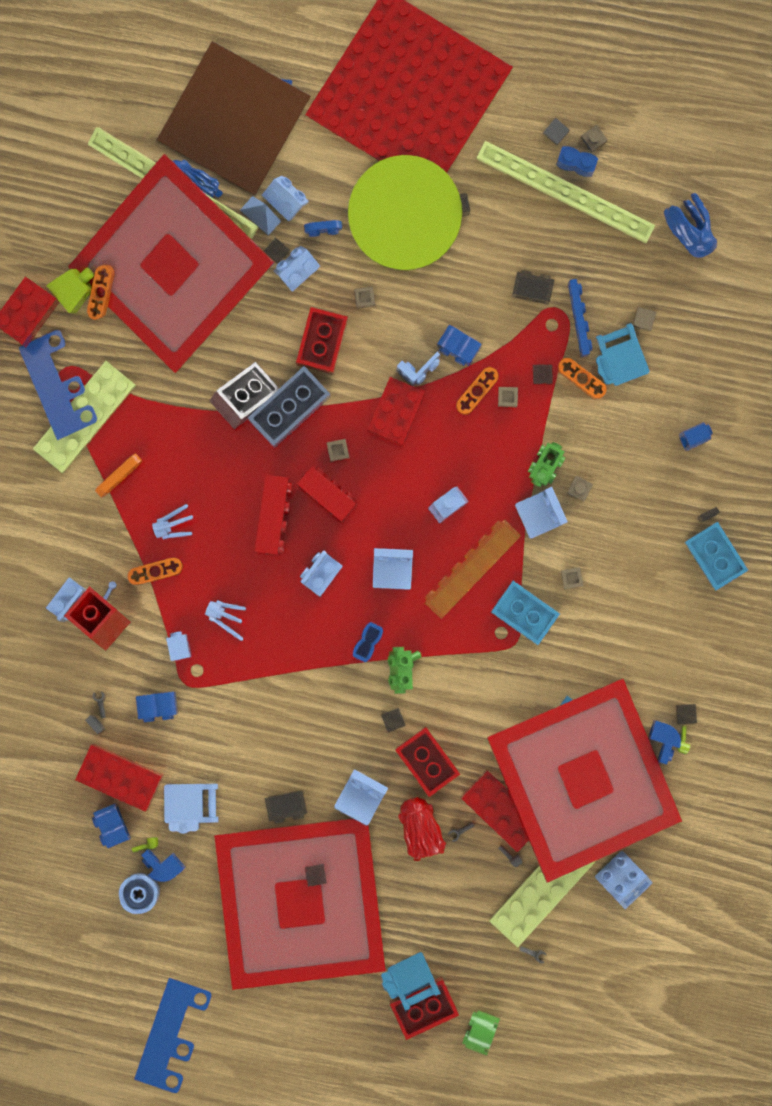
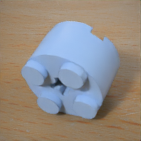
(128, 897)

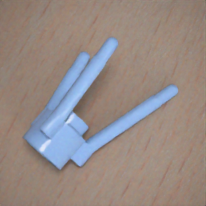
(162, 526)
(216, 611)

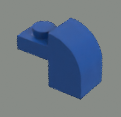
(668, 737)
(162, 871)

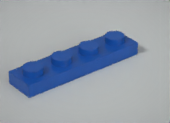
(581, 326)

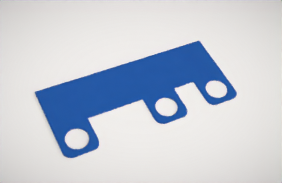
(51, 391)
(163, 1035)

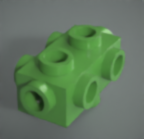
(543, 470)
(401, 669)

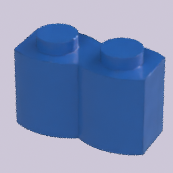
(572, 160)
(458, 345)
(695, 436)
(365, 647)
(157, 705)
(111, 826)

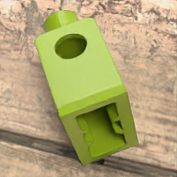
(72, 288)

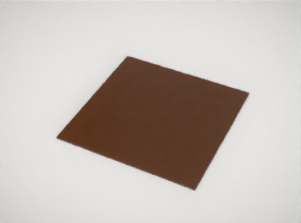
(233, 118)

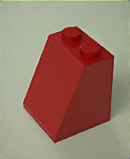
(97, 618)

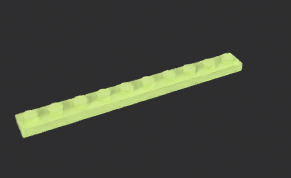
(141, 166)
(565, 192)

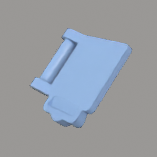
(185, 806)

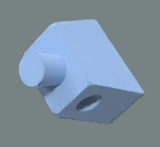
(448, 504)

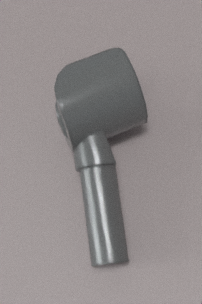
(100, 703)
(460, 831)
(515, 861)
(535, 954)

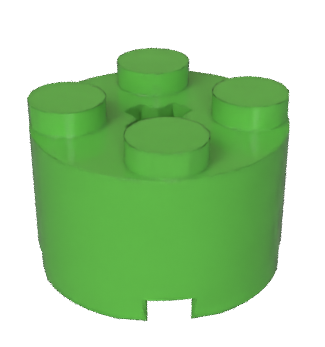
(481, 1033)

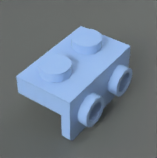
(285, 197)
(296, 267)

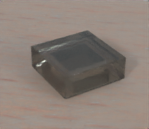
(465, 204)
(276, 250)
(542, 374)
(709, 514)
(686, 714)
(393, 720)
(315, 875)

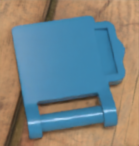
(623, 360)
(408, 978)

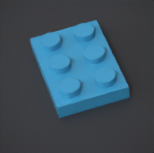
(716, 556)
(525, 613)

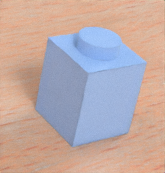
(178, 646)

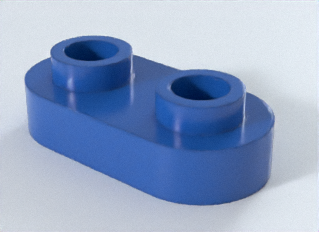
(330, 227)

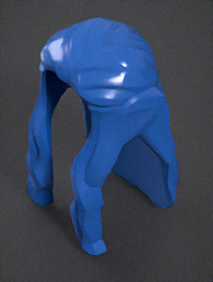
(200, 178)
(697, 240)

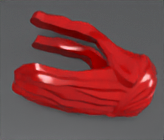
(420, 829)

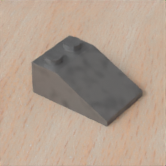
(243, 395)

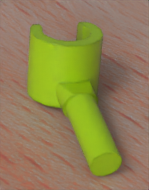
(684, 748)
(151, 844)

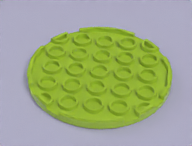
(405, 212)

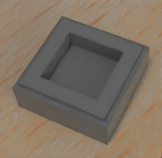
(556, 131)
(95, 724)

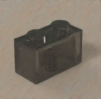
(533, 287)
(285, 806)

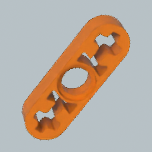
(93, 295)
(490, 383)
(590, 390)
(118, 475)
(142, 580)

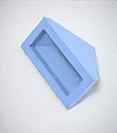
(260, 215)

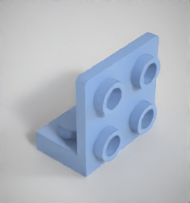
(407, 371)
(541, 513)
(392, 568)
(321, 573)
(65, 599)
(360, 797)
(623, 879)

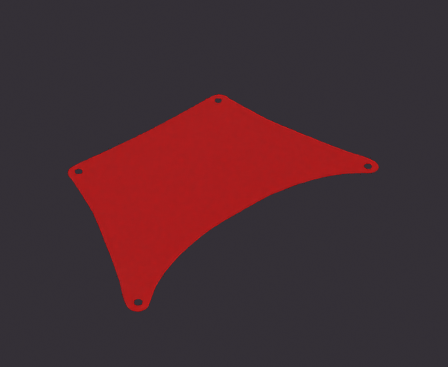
(221, 477)

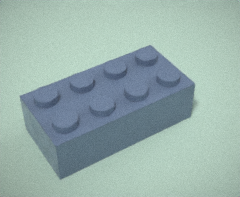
(289, 407)

